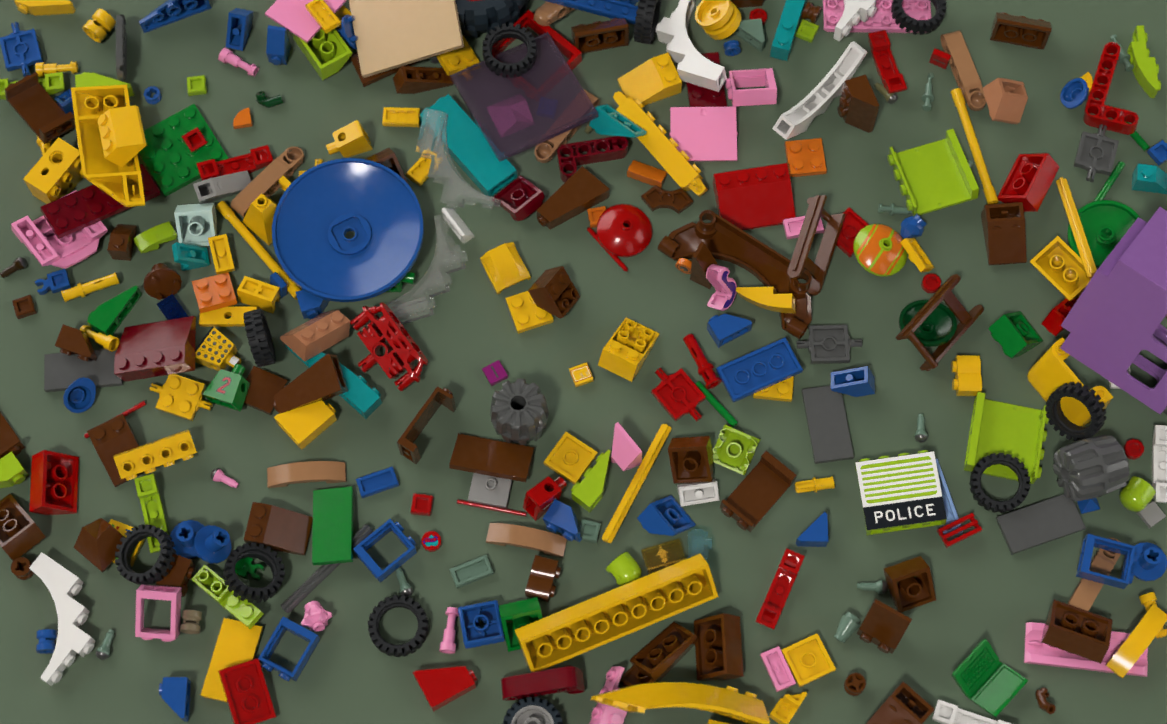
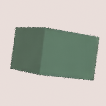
(752, 33)

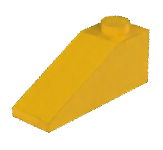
(45, 7)

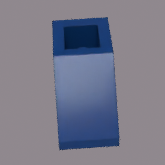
(563, 520)

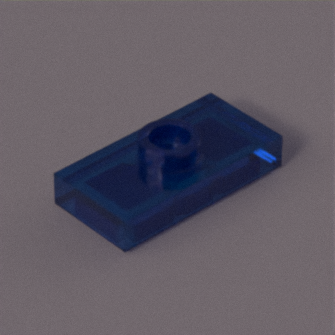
(171, 308)

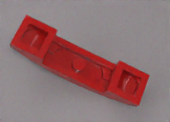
(885, 62)
(255, 160)
(780, 589)

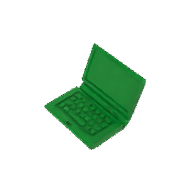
(987, 679)

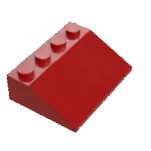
(755, 196)

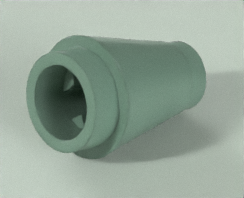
(847, 627)

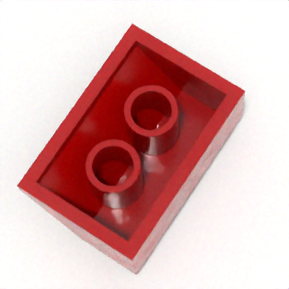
(1029, 180)
(54, 483)

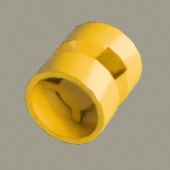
(99, 26)

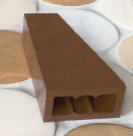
(572, 198)
(317, 383)

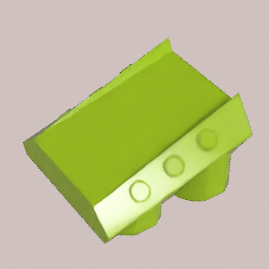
(734, 449)

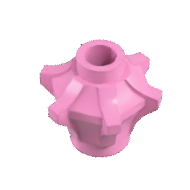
(315, 616)

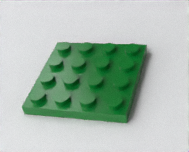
(168, 155)

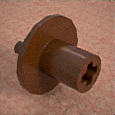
(162, 282)

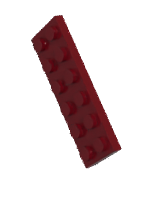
(89, 207)

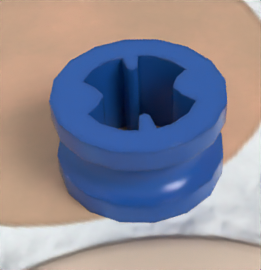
(732, 48)
(157, 96)

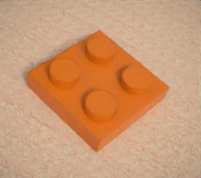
(805, 157)
(214, 292)

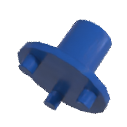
(347, 31)
(183, 537)
(212, 544)
(1150, 562)

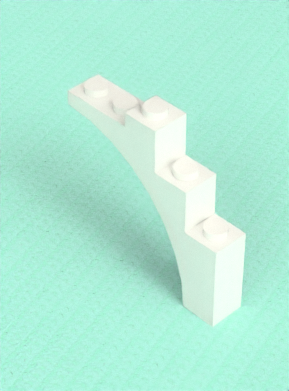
(853, 12)
(692, 65)
(817, 101)
(70, 614)

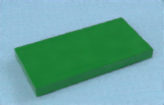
(332, 526)

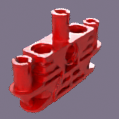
(400, 349)

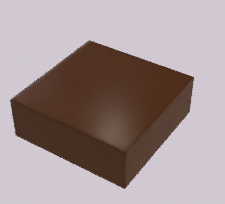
(24, 306)

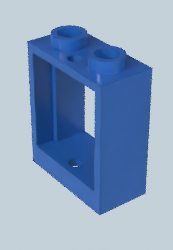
(378, 534)
(1092, 541)
(296, 629)

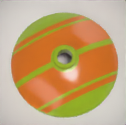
(874, 255)

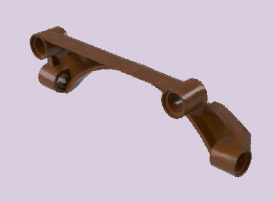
(738, 247)

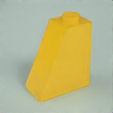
(306, 422)

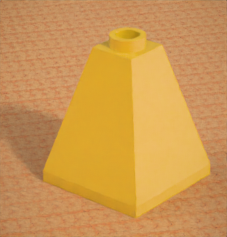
(260, 217)

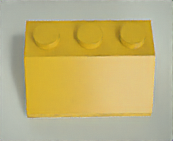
(121, 134)
(1062, 268)

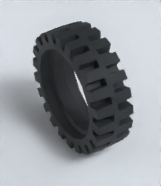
(646, 21)
(918, 25)
(509, 32)
(259, 338)
(1088, 399)
(1012, 463)
(130, 543)
(245, 591)
(381, 609)

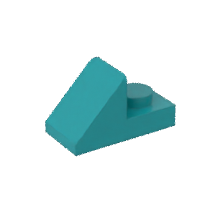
(190, 256)

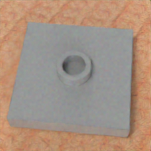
(489, 490)

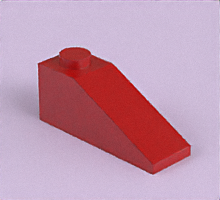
(1057, 316)

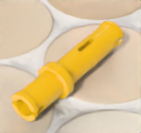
(82, 290)

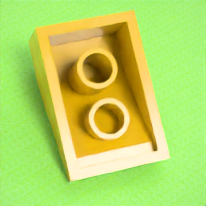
(652, 80)

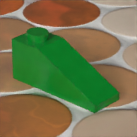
(111, 314)

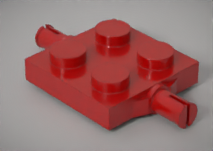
(678, 394)

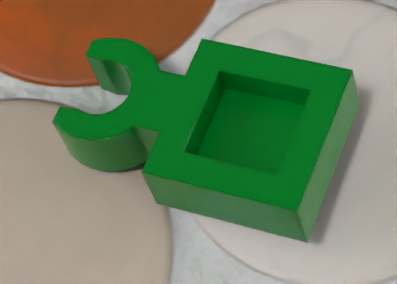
(245, 567)

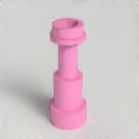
(226, 56)
(448, 645)

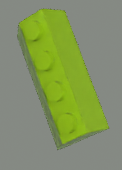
(325, 52)

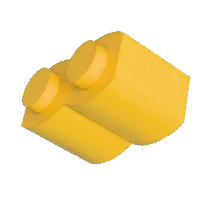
(967, 375)

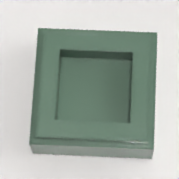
(589, 530)

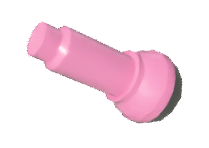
(218, 476)

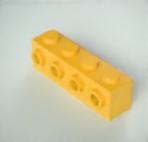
(154, 454)

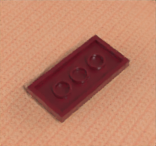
(704, 97)

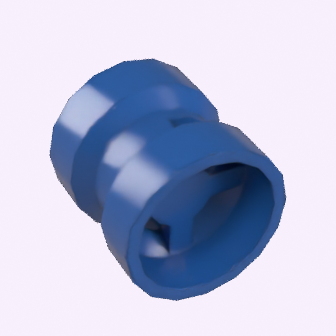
(46, 641)

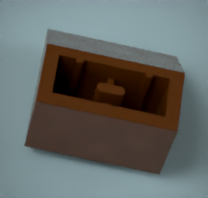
(554, 292)

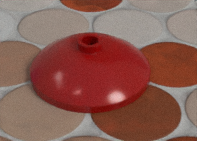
(620, 239)

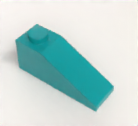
(614, 123)

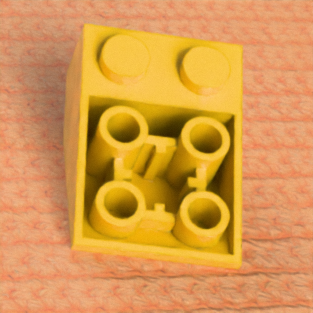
(628, 349)

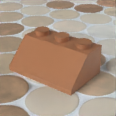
(317, 334)

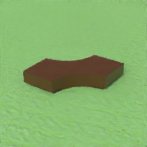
(675, 200)

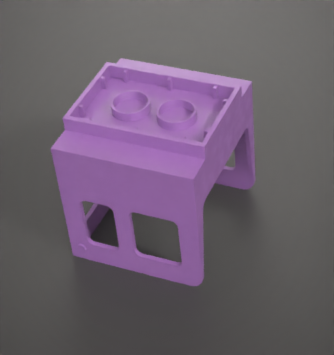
(1124, 312)

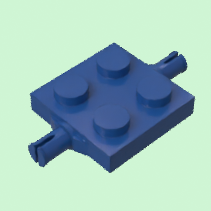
(20, 49)

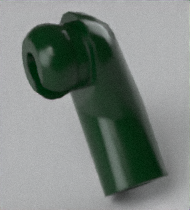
(267, 101)

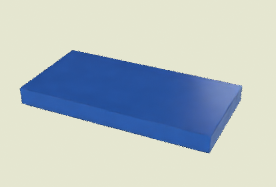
(759, 370)

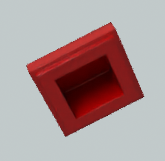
(194, 139)

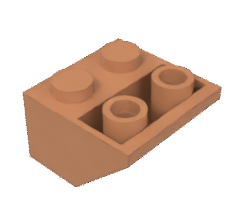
(1005, 100)

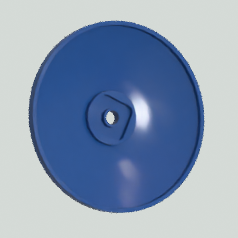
(339, 199)

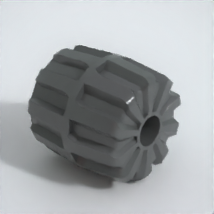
(519, 412)
(1091, 467)

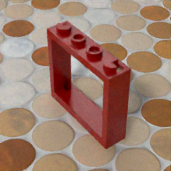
(564, 46)

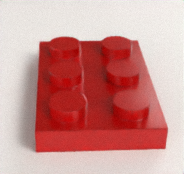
(247, 693)

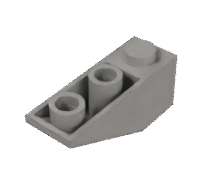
(221, 186)

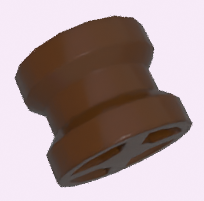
(811, 12)
(24, 573)
(858, 682)

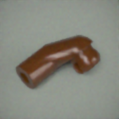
(1041, 696)

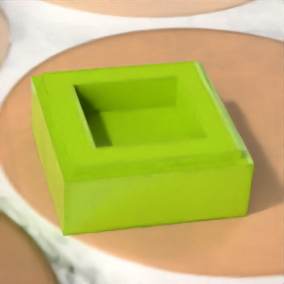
(807, 31)
(196, 85)

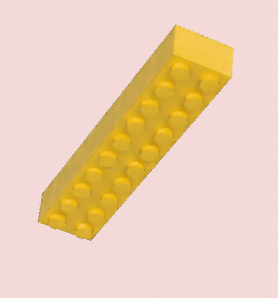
(616, 613)

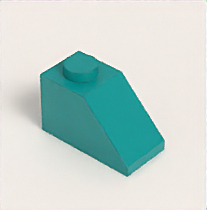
(1149, 179)

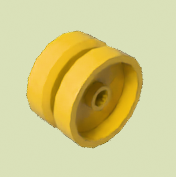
(718, 18)

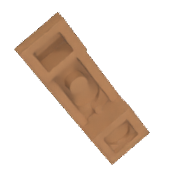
(306, 472)
(526, 537)

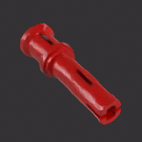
(705, 368)

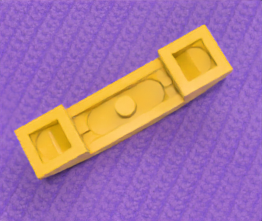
(1137, 641)

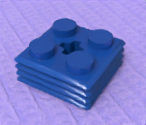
(474, 635)

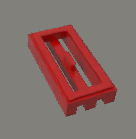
(973, 523)

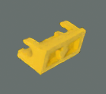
(258, 293)

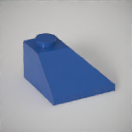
(665, 518)

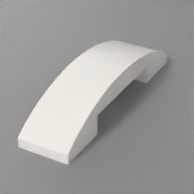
(1159, 463)
(950, 714)

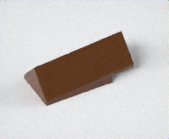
(659, 656)

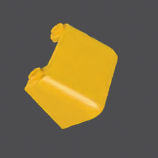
(1051, 373)

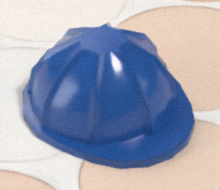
(1074, 93)
(80, 395)

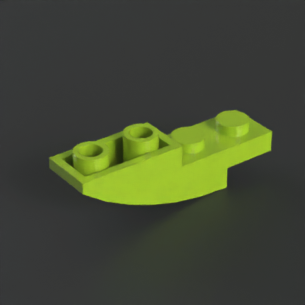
(1145, 67)
(217, 590)

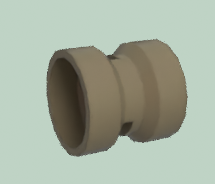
(191, 622)

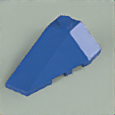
(171, 12)

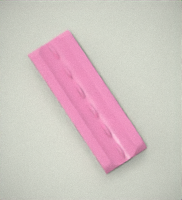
(882, 18)
(1043, 654)

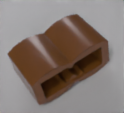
(542, 578)

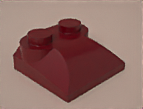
(520, 198)

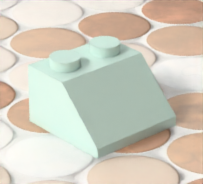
(196, 223)

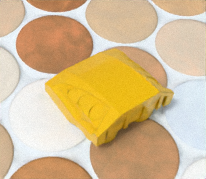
(504, 266)

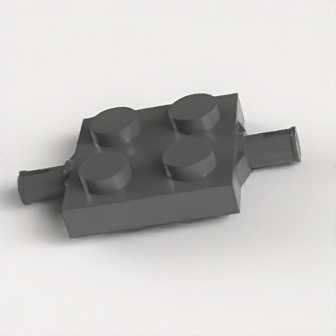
(1096, 153)
(829, 344)

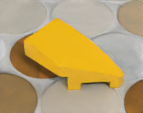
(787, 707)

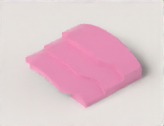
(61, 252)

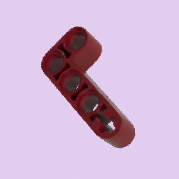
(593, 155)
(545, 682)

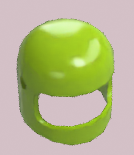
(1136, 494)
(624, 569)

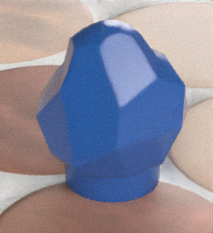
(912, 227)

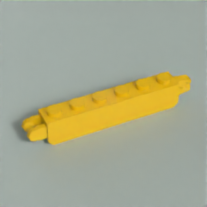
(661, 147)

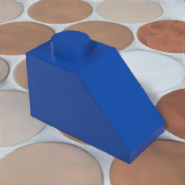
(238, 28)
(277, 45)
(310, 305)
(727, 328)
(853, 382)
(176, 694)

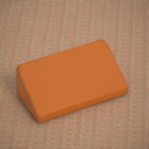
(646, 174)

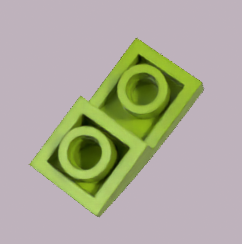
(151, 238)

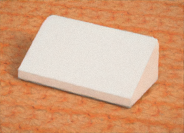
(457, 225)
(698, 492)

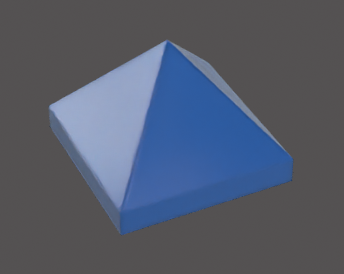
(1088, 505)

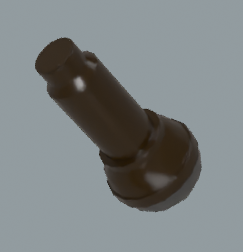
(19, 264)

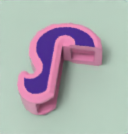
(724, 287)

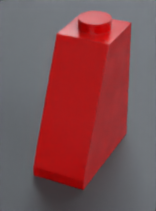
(445, 684)

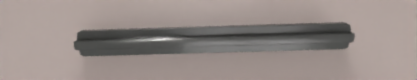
(319, 575)

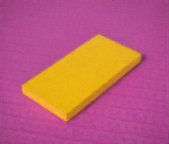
(234, 646)

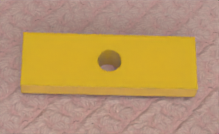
(218, 317)

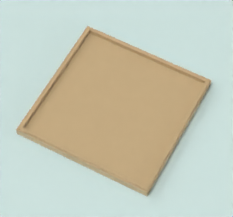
(403, 32)

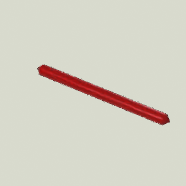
(616, 259)

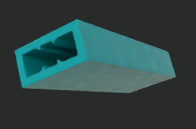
(472, 151)

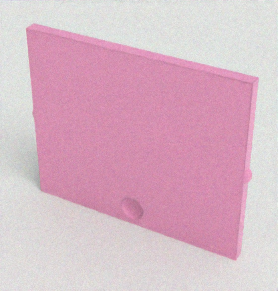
(295, 17)
(705, 132)

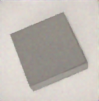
(1151, 514)

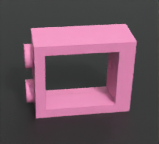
(751, 78)
(158, 593)

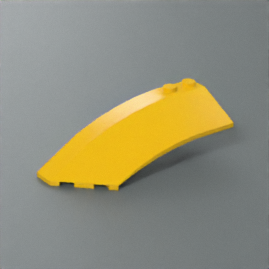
(119, 182)
(688, 695)

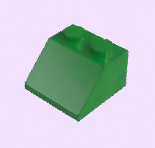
(1015, 334)
(518, 615)

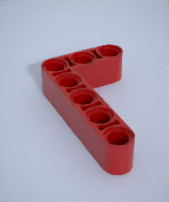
(1098, 107)

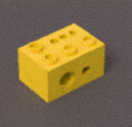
(55, 172)

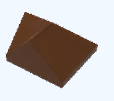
(99, 543)

